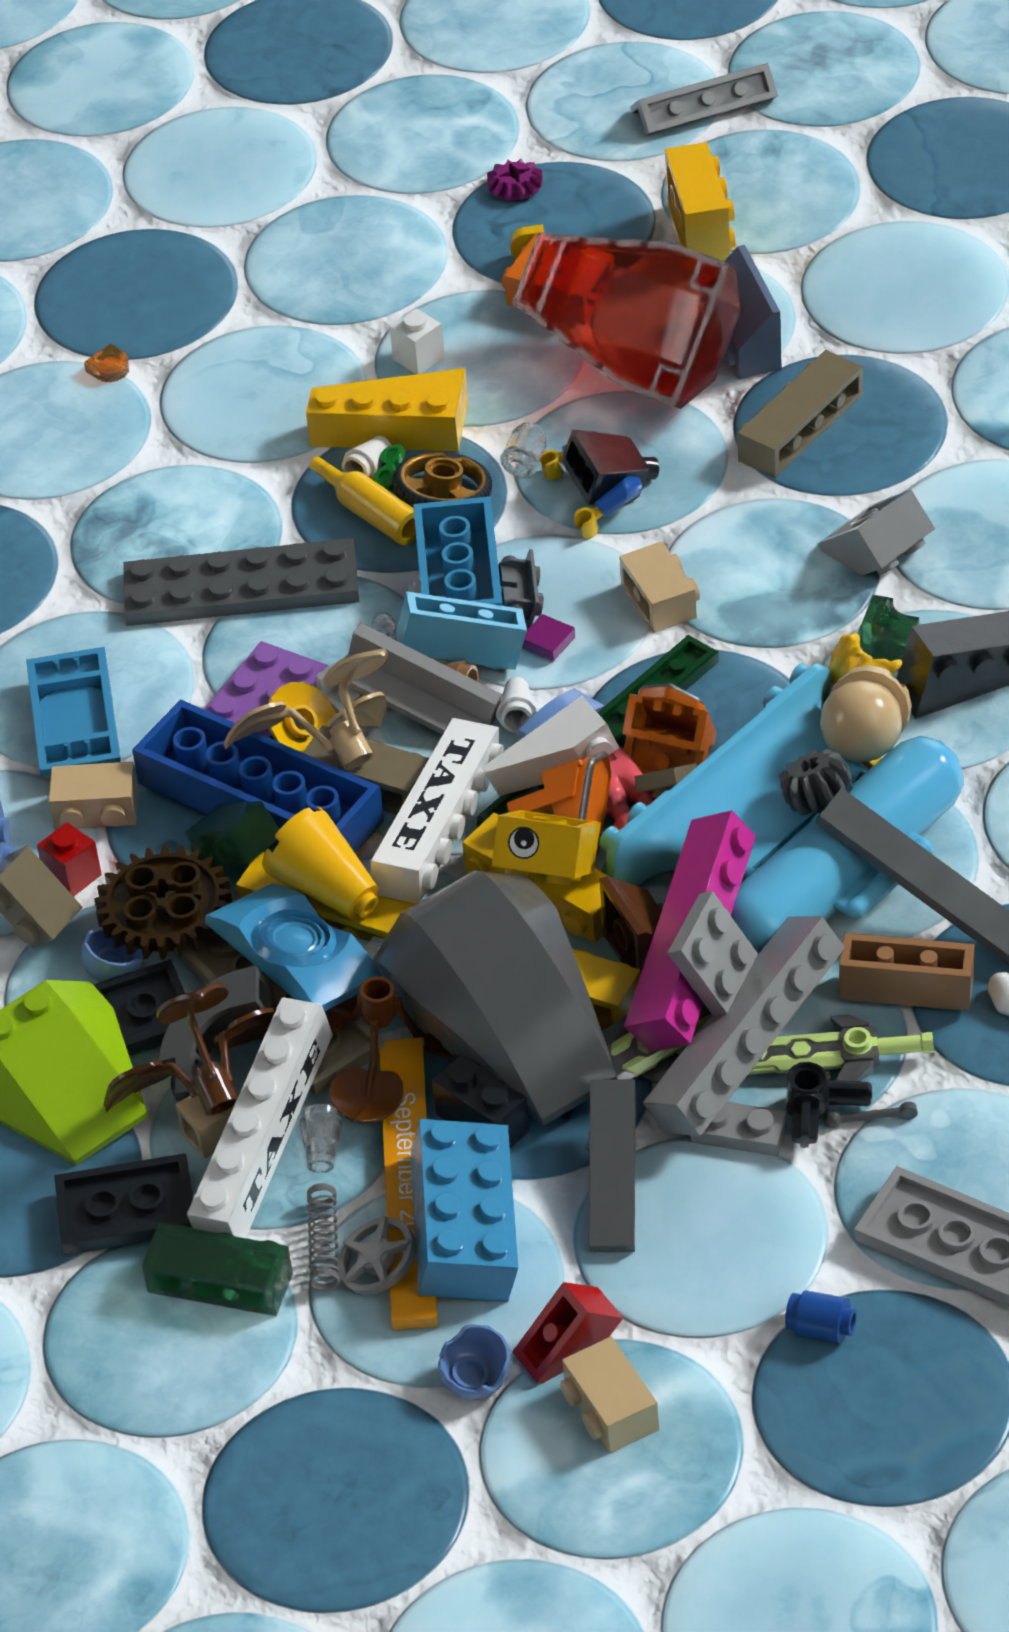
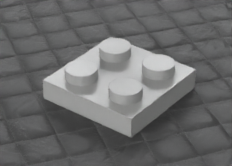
(712, 953)

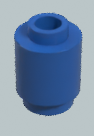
(820, 1316)

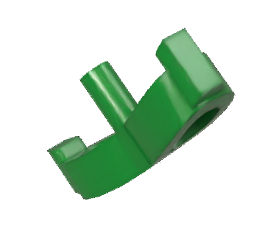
(391, 458)

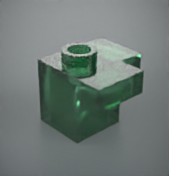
(885, 629)

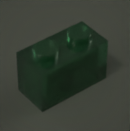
(233, 833)

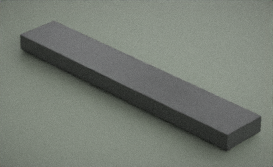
(918, 872)

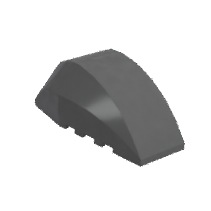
(501, 986)

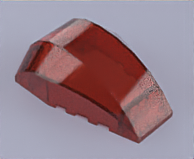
(635, 309)

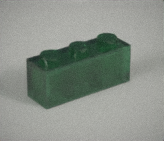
(217, 1269)

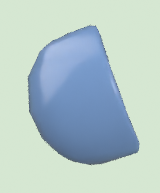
(104, 960)
(474, 1362)

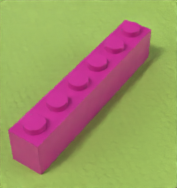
(711, 860)

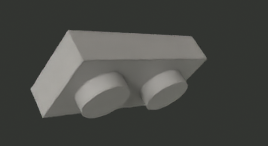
(746, 1129)

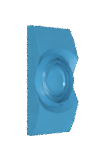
(73, 709)
(294, 945)

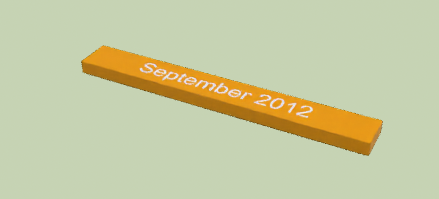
(399, 1131)

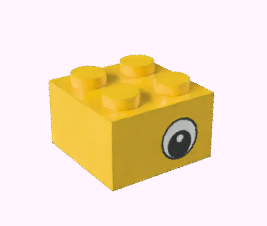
(546, 845)

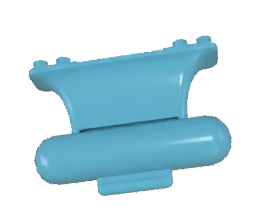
(793, 860)

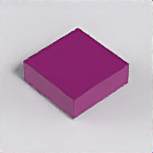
(548, 637)

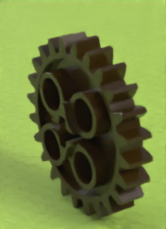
(161, 901)

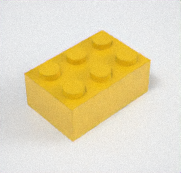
(699, 200)

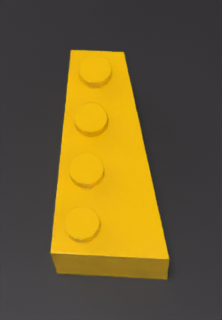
(408, 410)

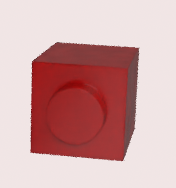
(70, 857)

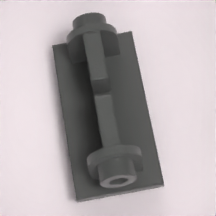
(520, 585)

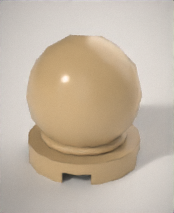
(865, 714)

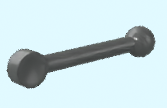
(906, 1110)

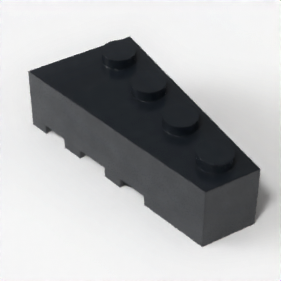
(955, 661)

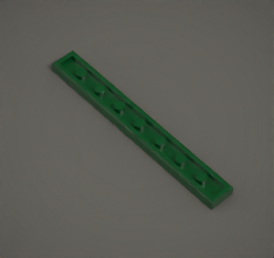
(679, 666)

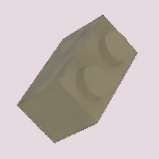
(34, 898)

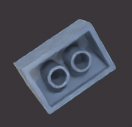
(757, 335)

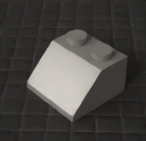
(880, 535)

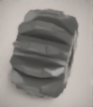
(814, 781)

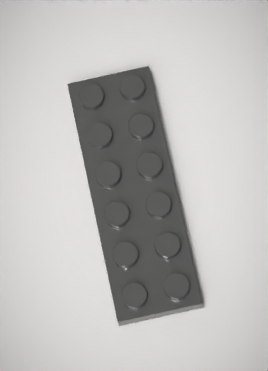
(240, 582)

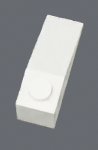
(564, 737)

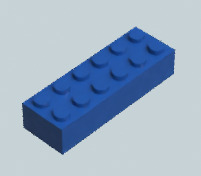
(190, 764)

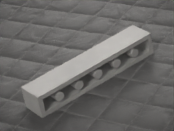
(734, 1042)

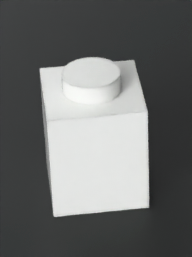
(417, 341)

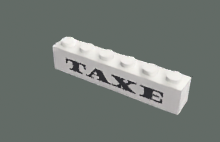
(435, 811)
(261, 1119)

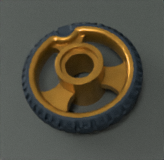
(441, 478)

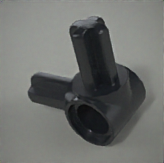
(811, 1093)

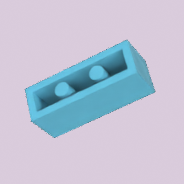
(462, 630)

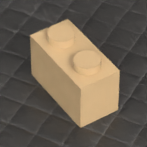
(659, 586)
(94, 795)
(609, 1395)

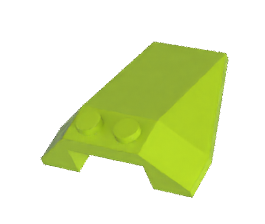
(55, 1069)

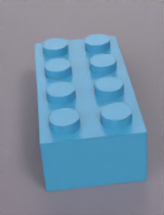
(458, 550)
(463, 1210)

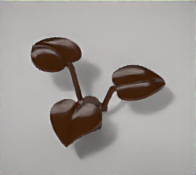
(211, 1082)
(365, 1094)

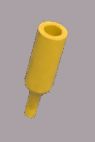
(370, 501)

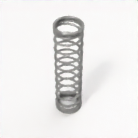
(322, 1268)

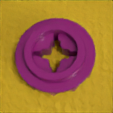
(505, 187)

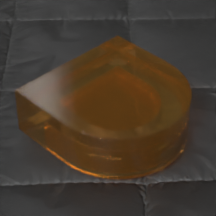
(108, 364)

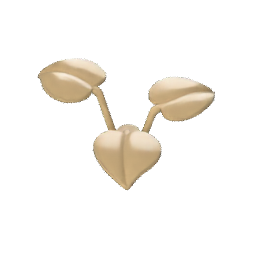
(345, 726)

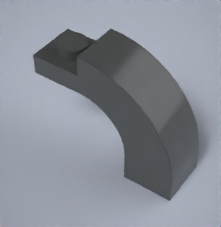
(246, 993)

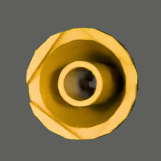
(321, 864)

